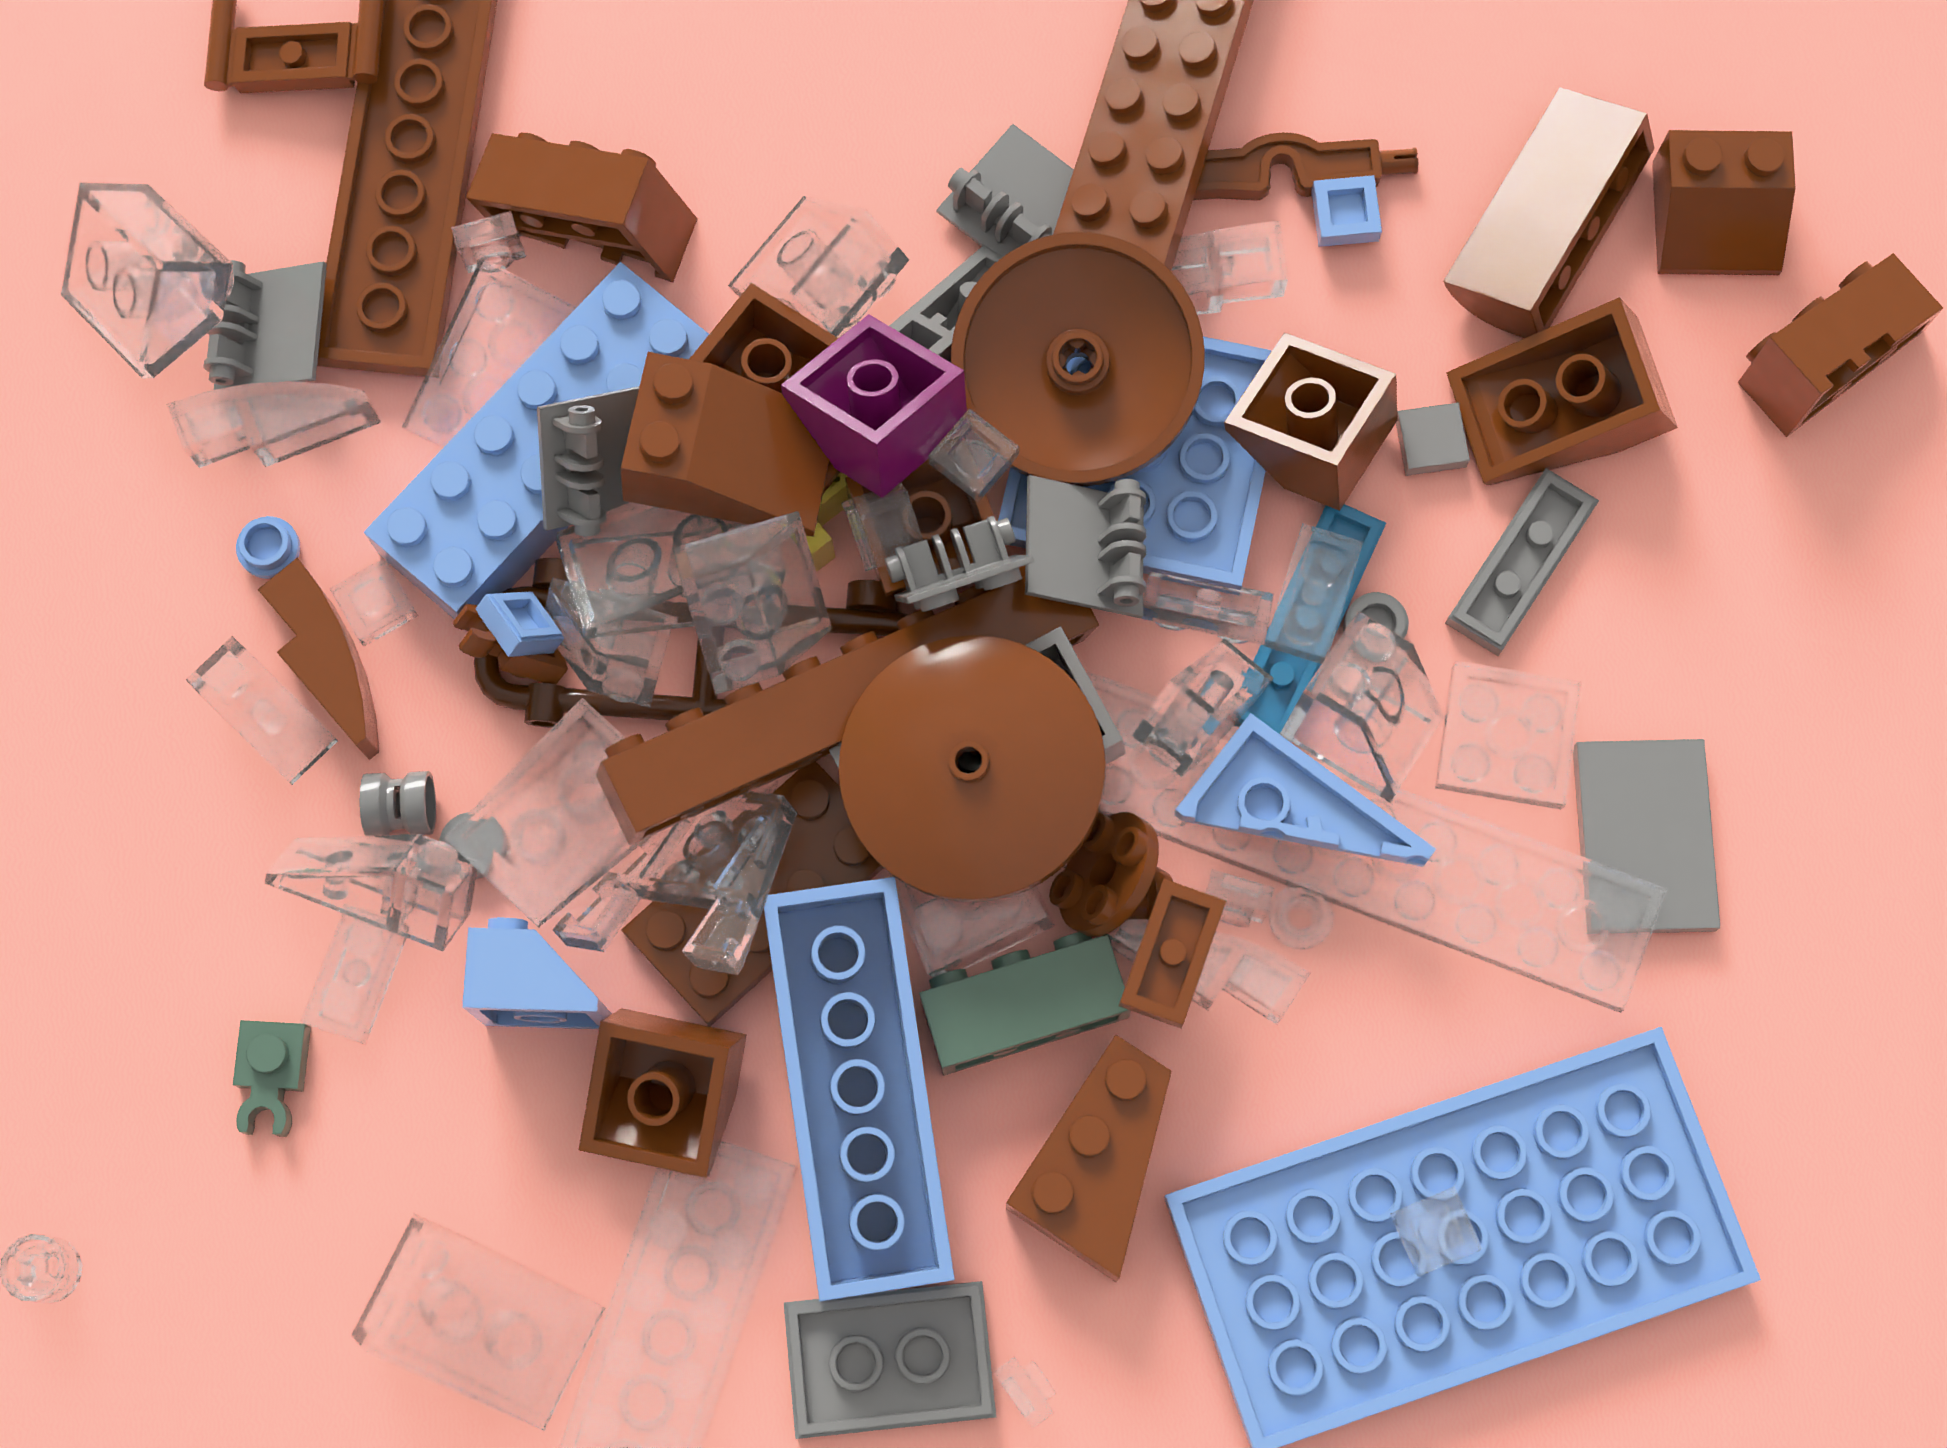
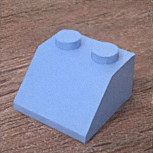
(523, 982)

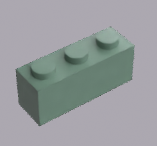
(1023, 1002)

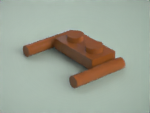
(292, 55)

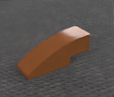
(324, 653)

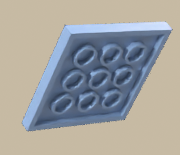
(1199, 490)

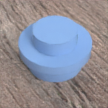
(267, 546)

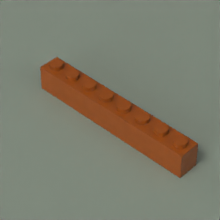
(801, 718)

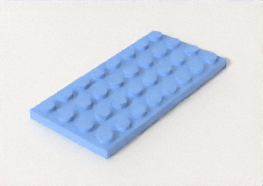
(1587, 1216)

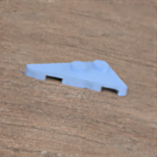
(1281, 793)

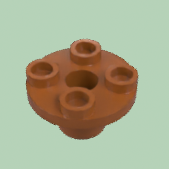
(1110, 876)

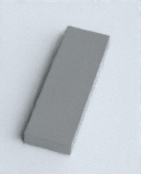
(1521, 562)

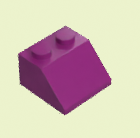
(877, 403)

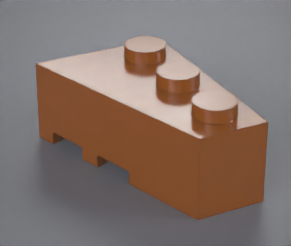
(585, 197)
(1837, 342)
(1096, 1160)

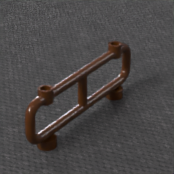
(546, 703)

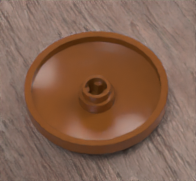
(1093, 302)
(984, 829)

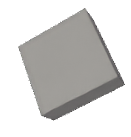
(1432, 439)

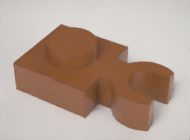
(481, 642)

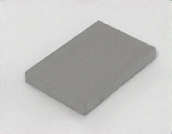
(1650, 816)
(889, 1360)

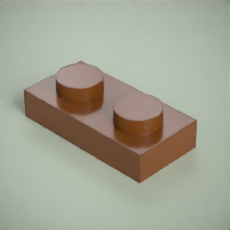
(1172, 953)

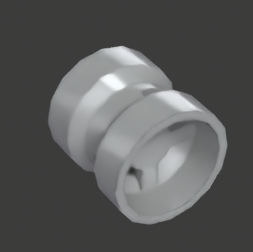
(398, 803)

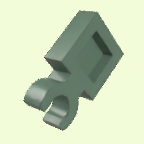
(269, 1062)

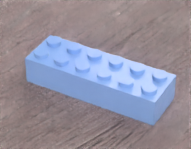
(477, 506)
(857, 1089)

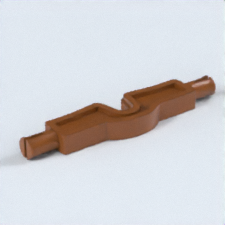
(1246, 170)

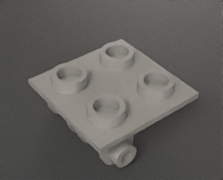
(1008, 194)
(268, 327)
(583, 457)
(1086, 545)
(990, 568)

